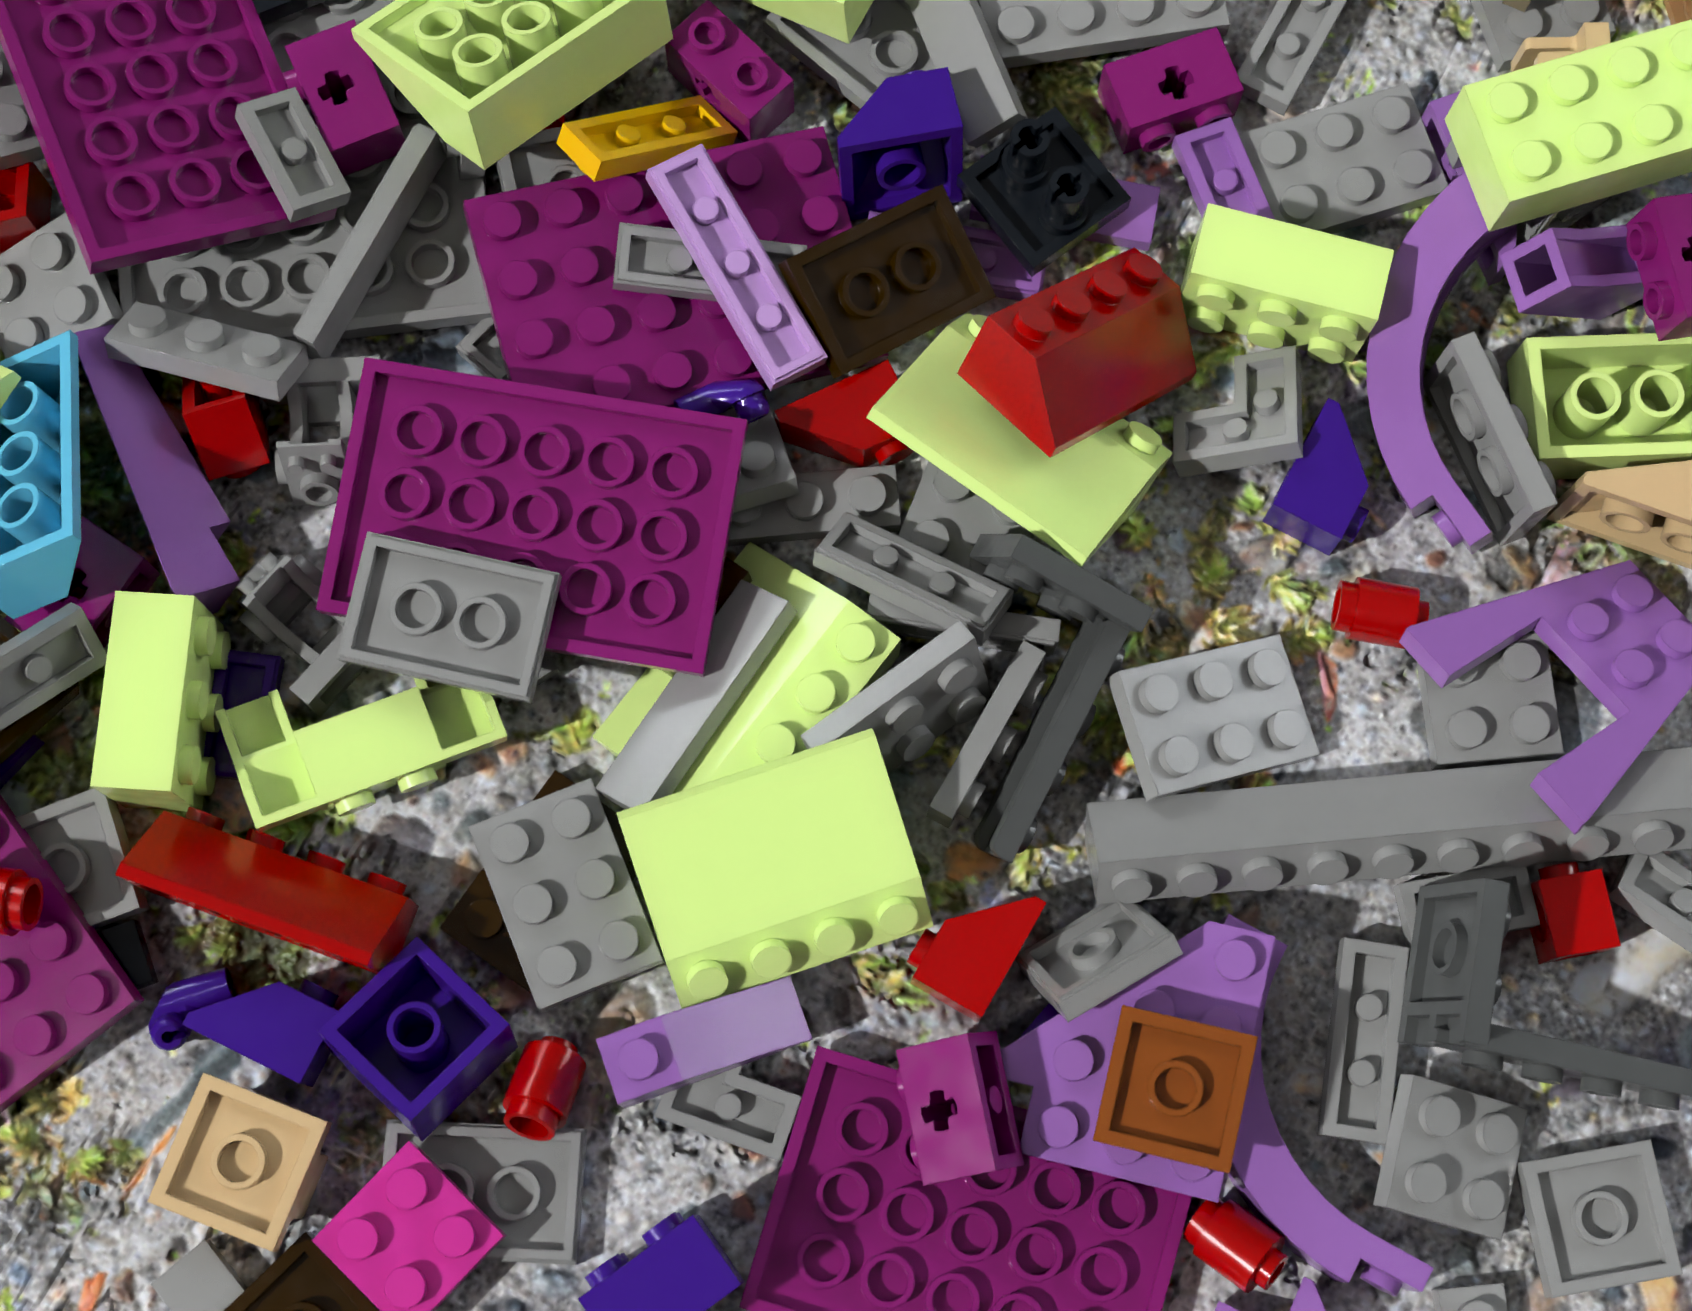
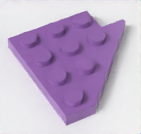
(1067, 1063)

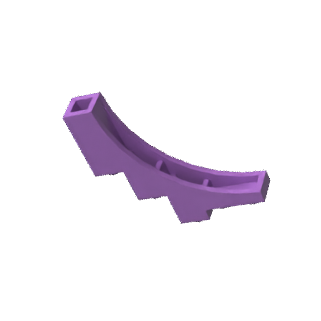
(1573, 273)

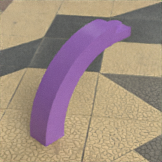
(1418, 284)
(1290, 1203)

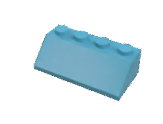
(40, 477)

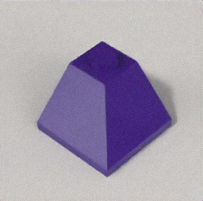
(902, 144)

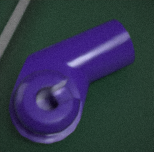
(724, 395)
(183, 997)

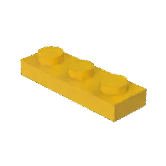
(643, 136)

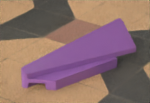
(164, 477)

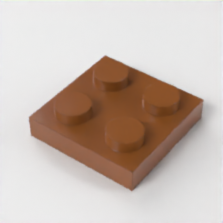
(1175, 1089)

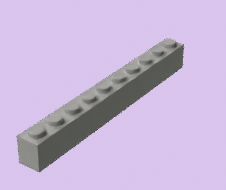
(1374, 829)

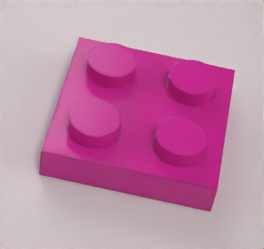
(409, 1235)

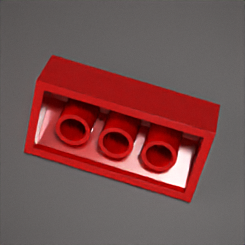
(1084, 351)
(270, 890)

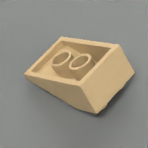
(1634, 507)

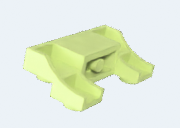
(353, 753)

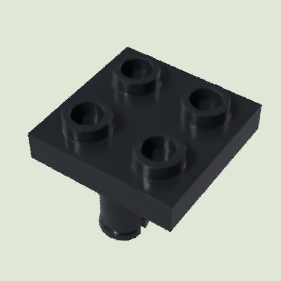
(1043, 190)

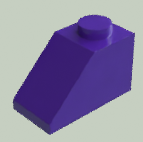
(1323, 488)
(272, 1027)

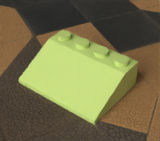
(507, 68)
(1063, 499)
(810, 672)
(776, 868)

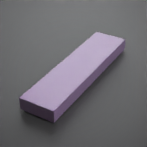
(736, 267)

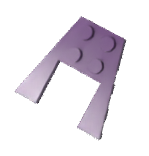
(1612, 635)

